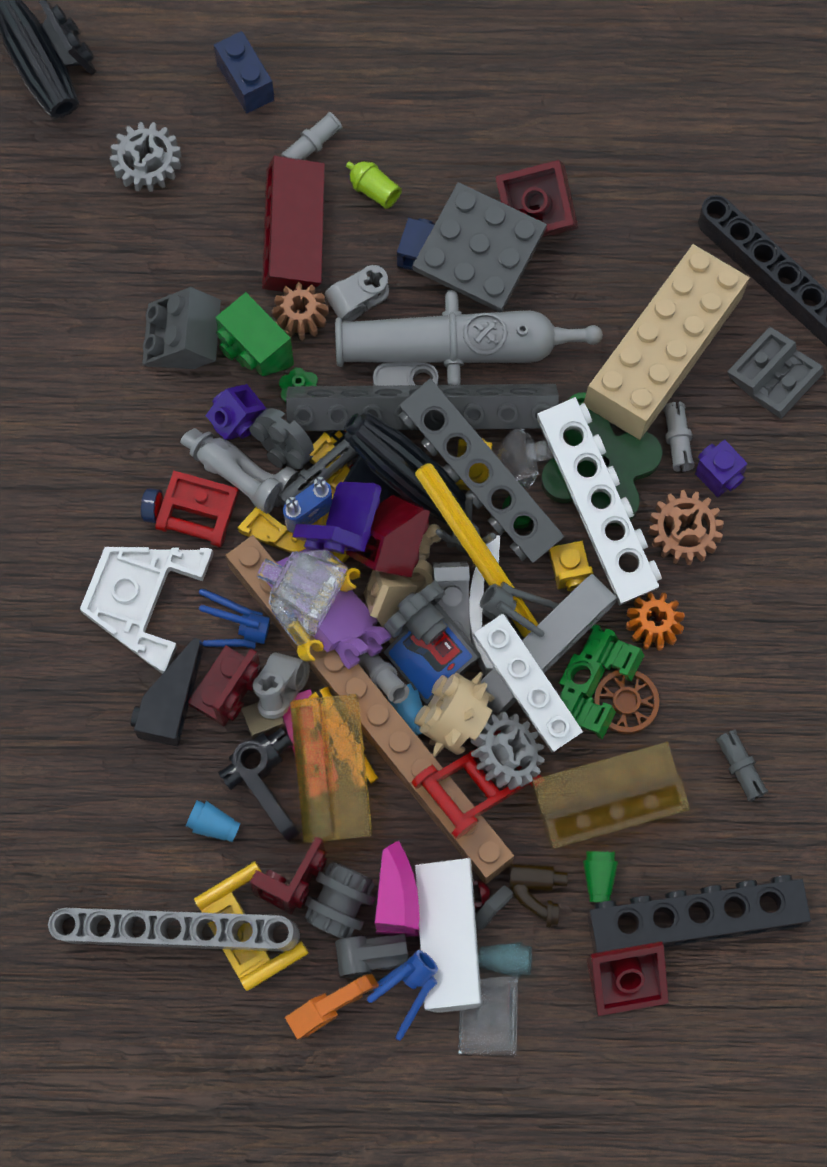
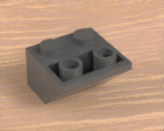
(181, 330)

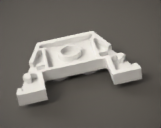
(128, 590)

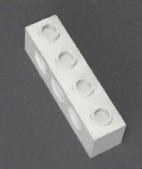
(527, 683)

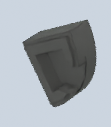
(492, 906)

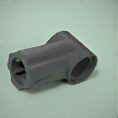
(360, 955)

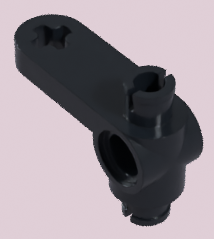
(270, 751)

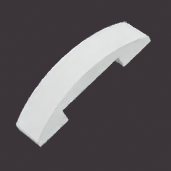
(475, 610)

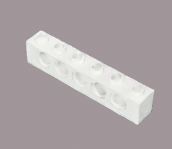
(554, 424)

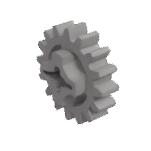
(154, 166)
(508, 750)

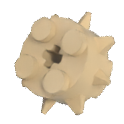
(455, 712)

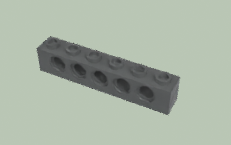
(543, 532)

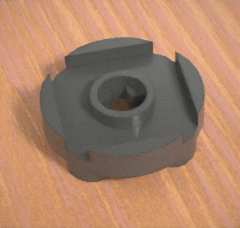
(285, 442)

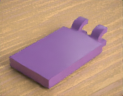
(349, 628)

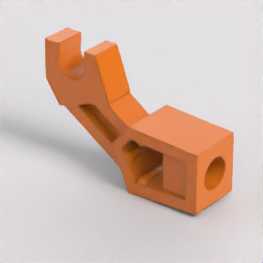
(323, 1008)

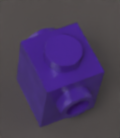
(721, 468)

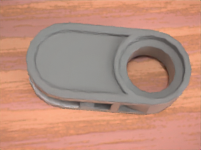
(402, 373)

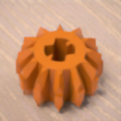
(663, 612)

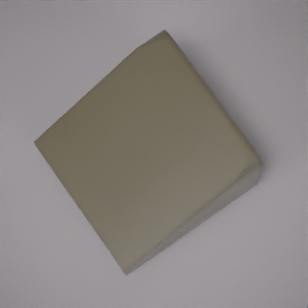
(258, 723)

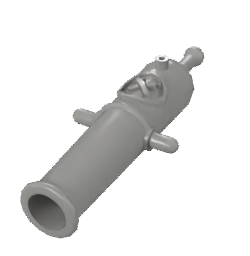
(456, 338)

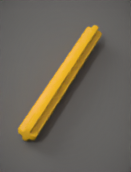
(468, 536)

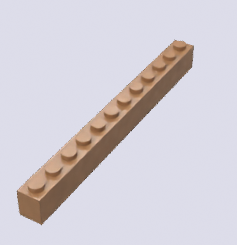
(382, 727)

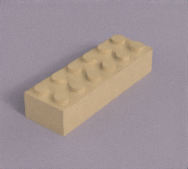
(665, 342)

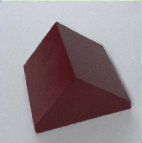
(628, 978)

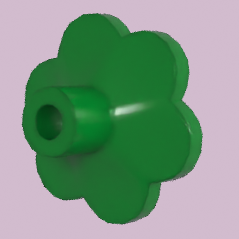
(296, 375)

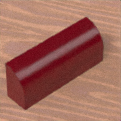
(293, 224)

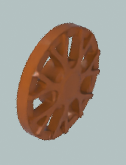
(628, 700)

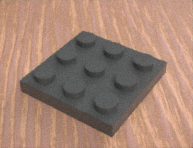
(479, 247)

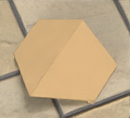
(384, 594)

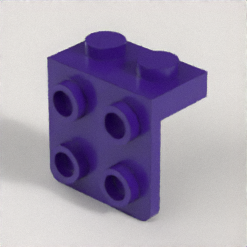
(347, 522)

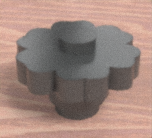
(419, 615)

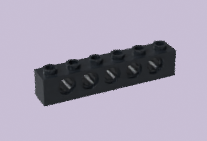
(787, 893)

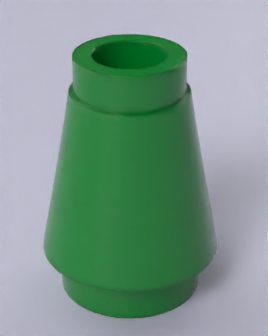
(600, 875)

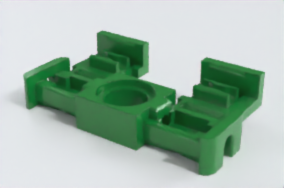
(602, 652)

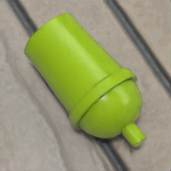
(373, 183)

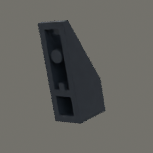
(166, 702)

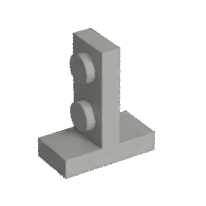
(455, 582)

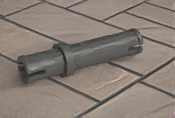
(319, 468)

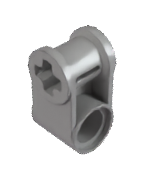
(354, 295)
(280, 684)

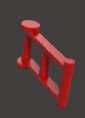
(430, 779)

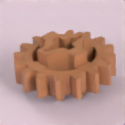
(679, 518)

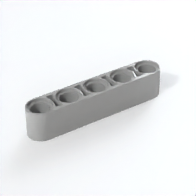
(561, 631)

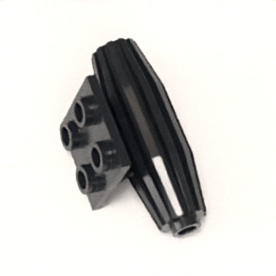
(44, 53)
(391, 462)

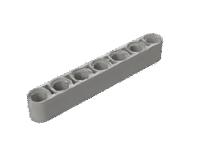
(156, 929)

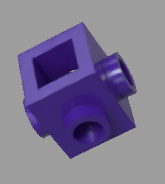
(235, 412)

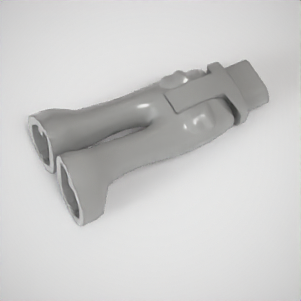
(233, 465)

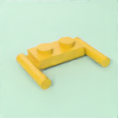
(250, 965)

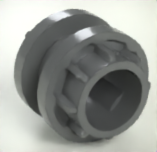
(339, 900)

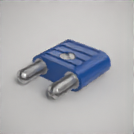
(308, 505)

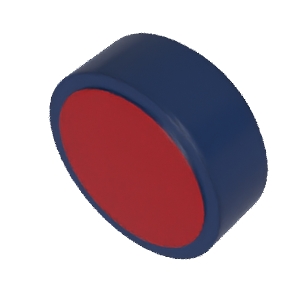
(151, 505)

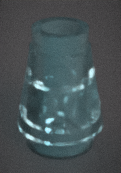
(508, 958)

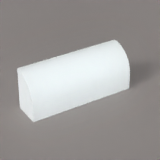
(449, 933)

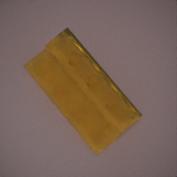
(330, 768)
(609, 795)

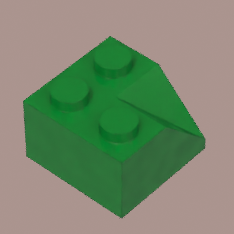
(253, 337)

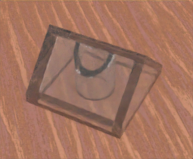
(493, 1025)

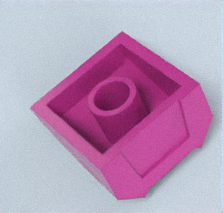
(397, 895)

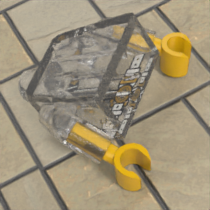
(305, 593)

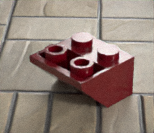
(395, 537)

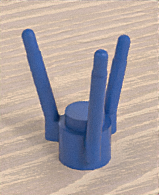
(252, 623)
(414, 972)

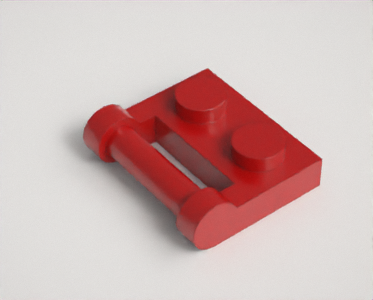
(200, 498)

